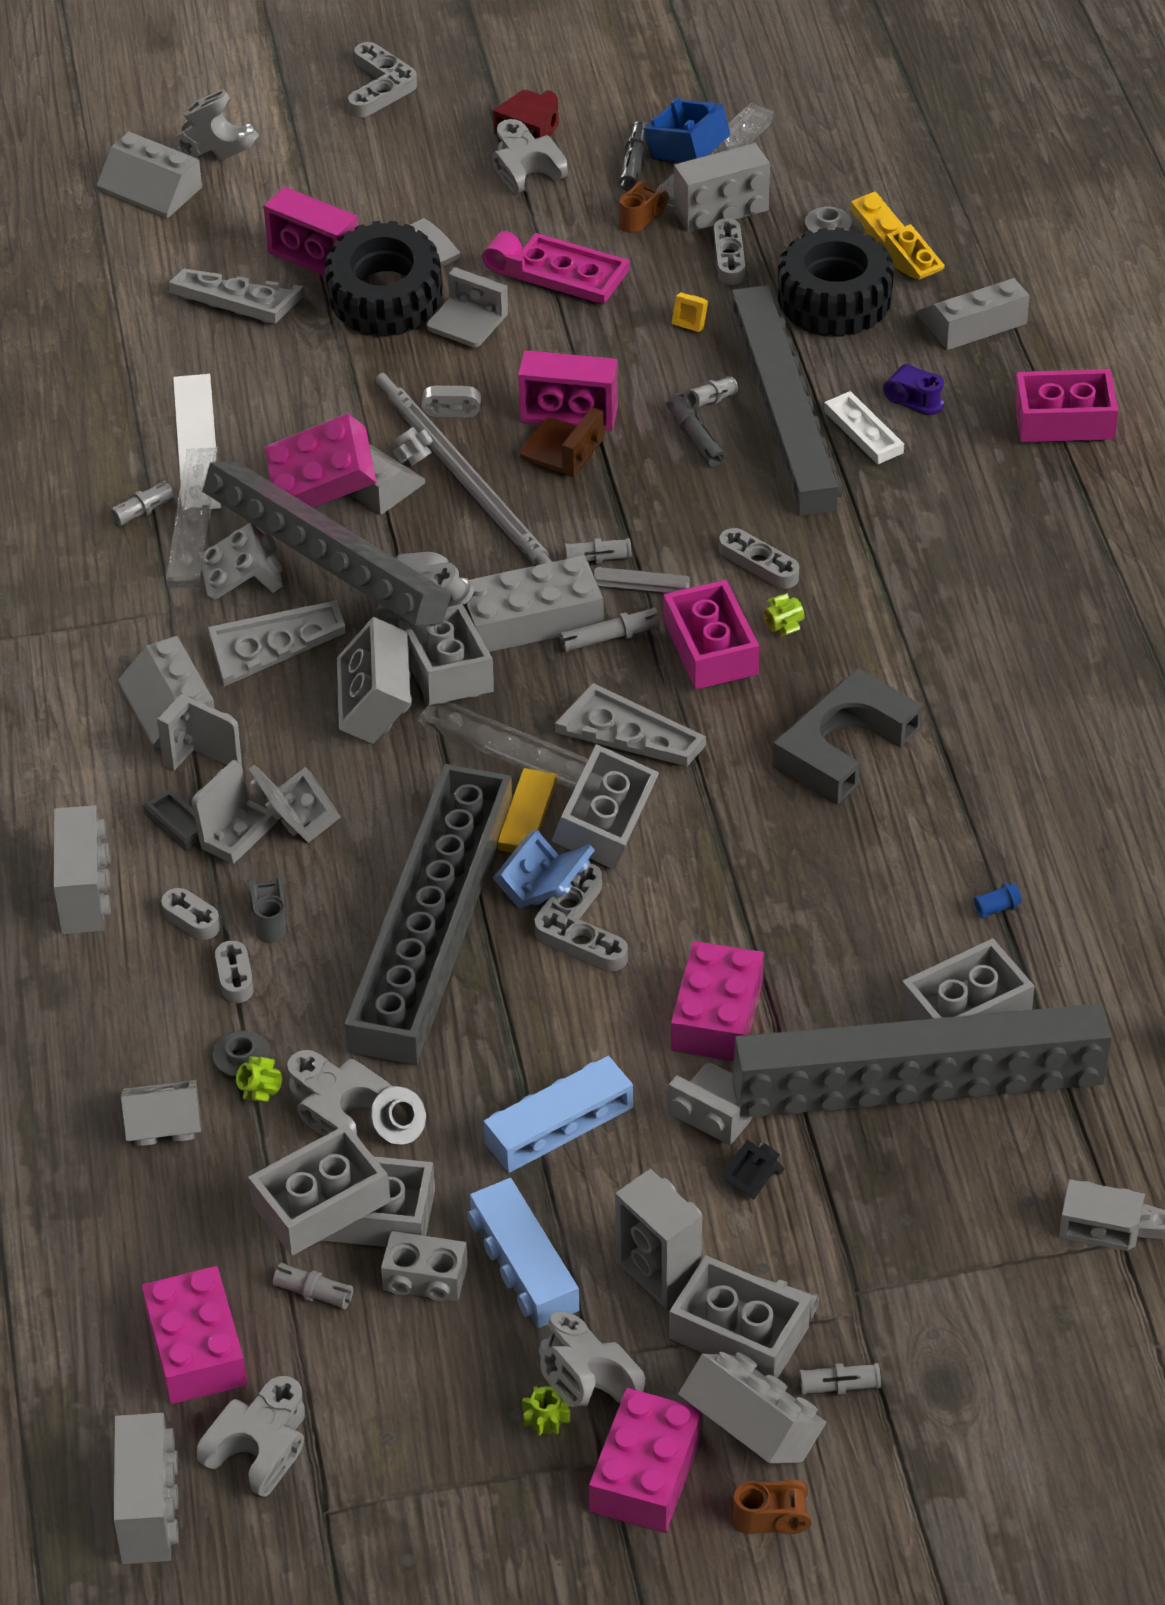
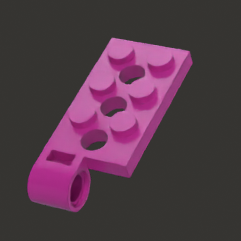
(507, 257)

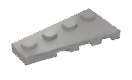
(236, 294)
(268, 639)
(624, 725)

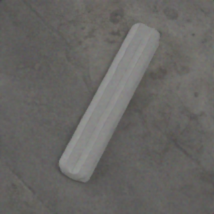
(640, 580)

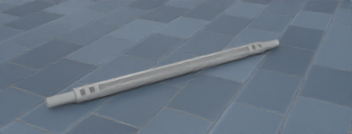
(465, 473)

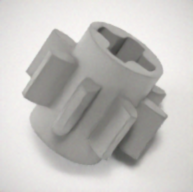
(412, 446)

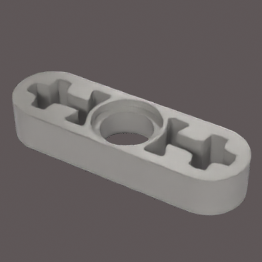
(723, 259)
(776, 569)

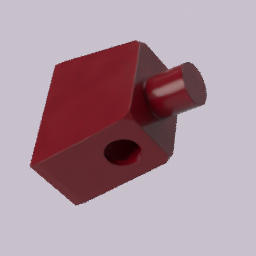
(534, 110)

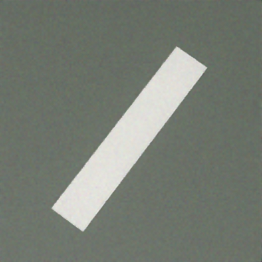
(194, 416)

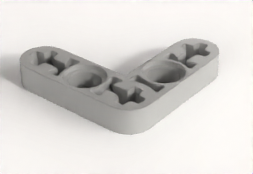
(397, 80)
(570, 925)

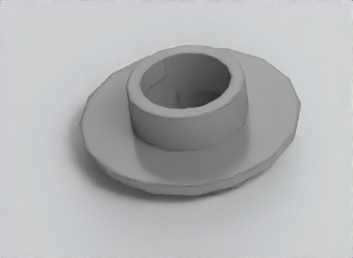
(827, 218)

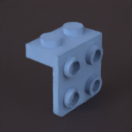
(538, 872)

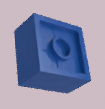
(687, 130)

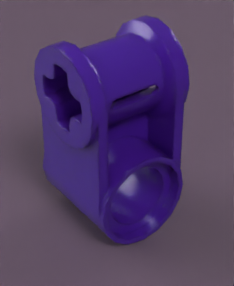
(914, 387)

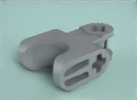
(209, 130)
(523, 154)
(438, 570)
(331, 1091)
(577, 1362)
(261, 1429)

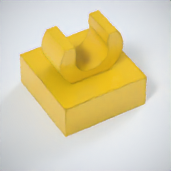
(689, 312)

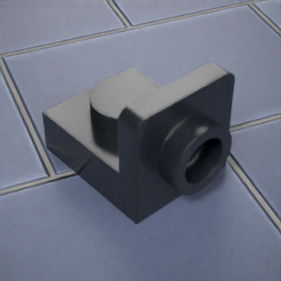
(752, 1168)

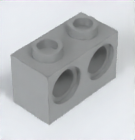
(424, 1262)

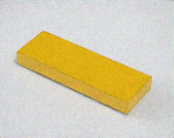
(527, 807)

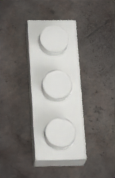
(864, 427)

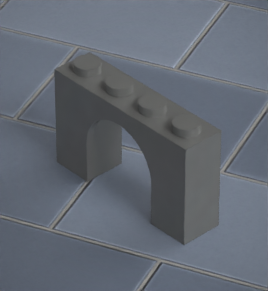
(854, 702)

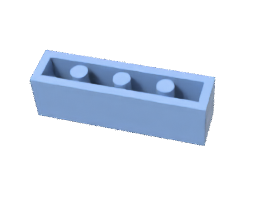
(558, 1113)
(523, 1252)

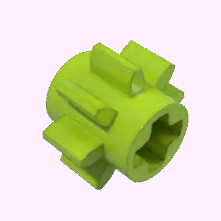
(783, 614)
(258, 1079)
(545, 1410)

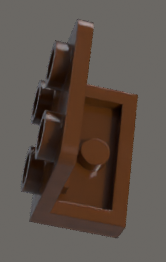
(565, 445)

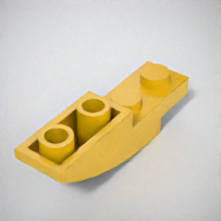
(905, 245)

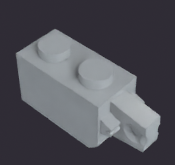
(1108, 1216)

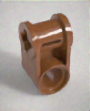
(640, 206)
(773, 1507)

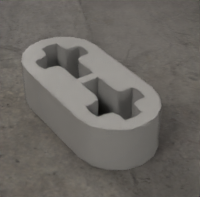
(451, 401)
(187, 917)
(239, 970)

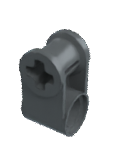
(269, 909)

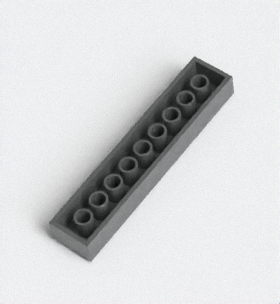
(429, 915)
(920, 1060)

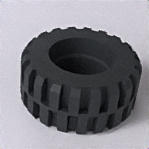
(377, 250)
(861, 287)

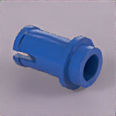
(998, 900)

